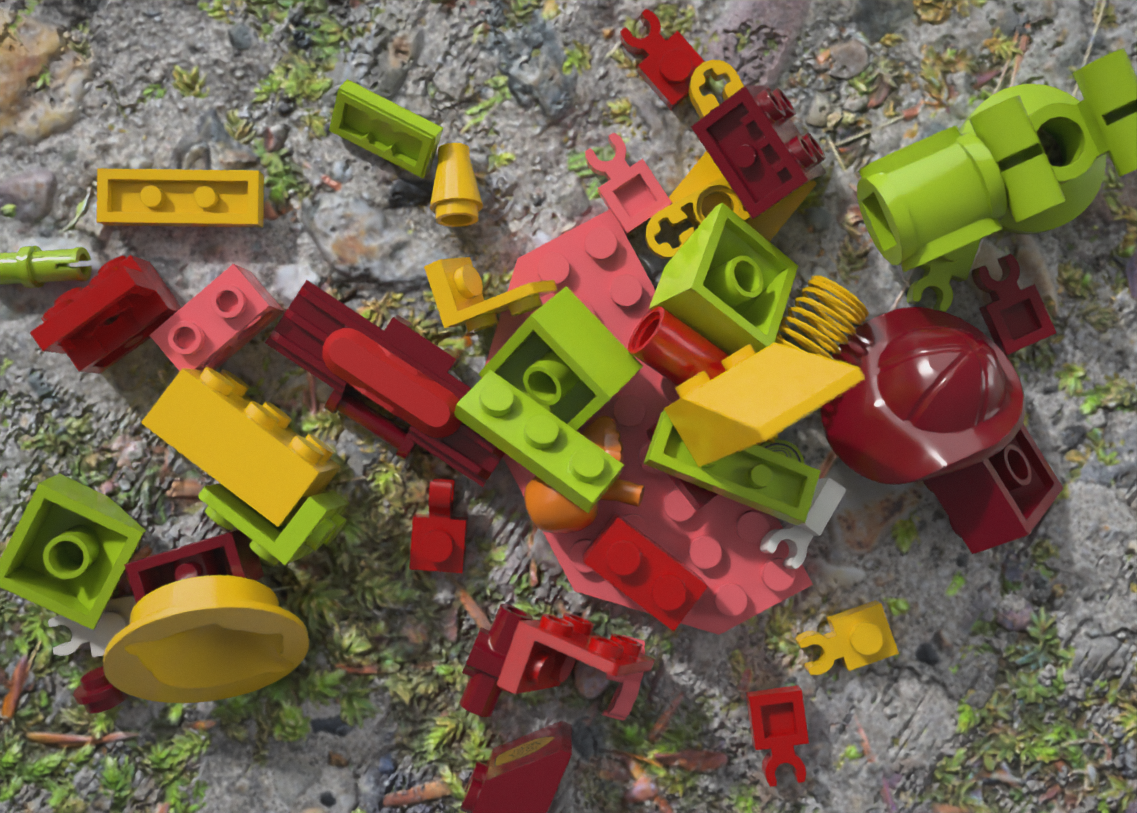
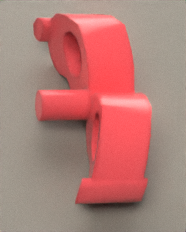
(625, 693)

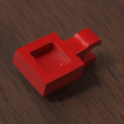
(439, 538)

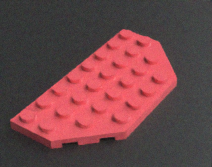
(714, 541)

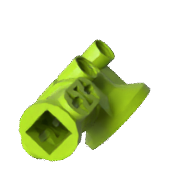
(996, 170)

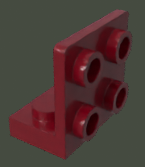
(760, 147)

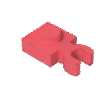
(630, 191)

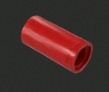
(674, 348)

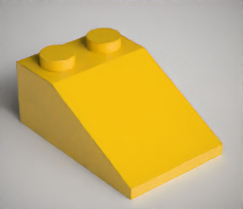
(754, 398)

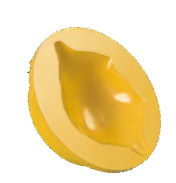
(205, 641)

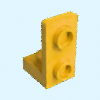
(460, 297)

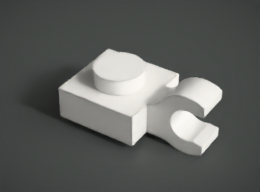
(824, 502)

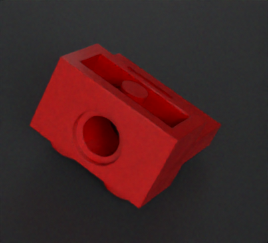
(79, 316)

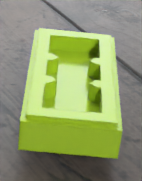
(385, 128)

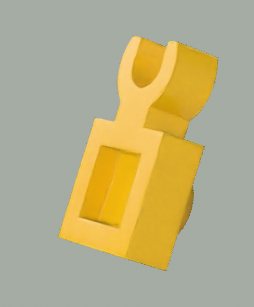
(856, 637)

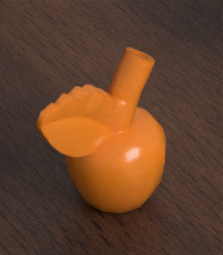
(556, 513)

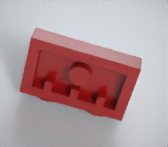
(547, 649)

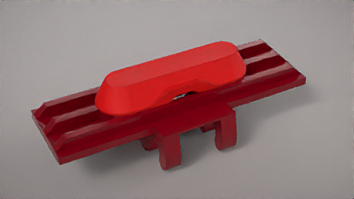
(391, 369)

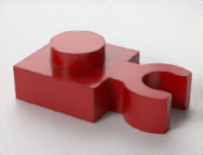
(666, 63)
(777, 725)

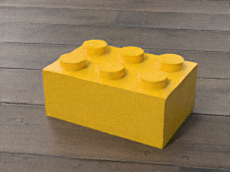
(241, 442)

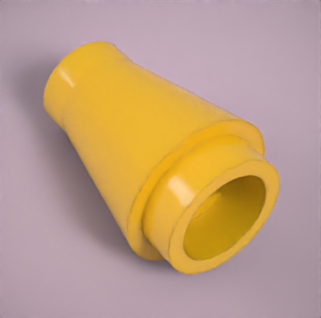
(455, 188)

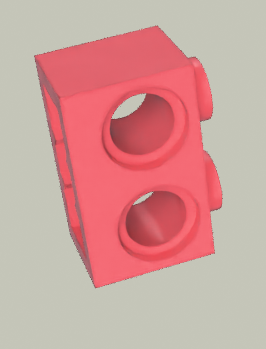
(217, 321)

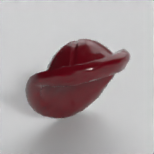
(929, 398)

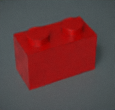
(644, 571)

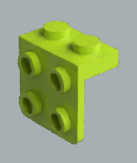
(313, 524)

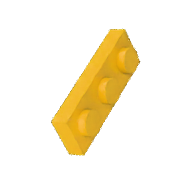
(180, 197)

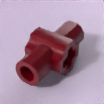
(488, 659)

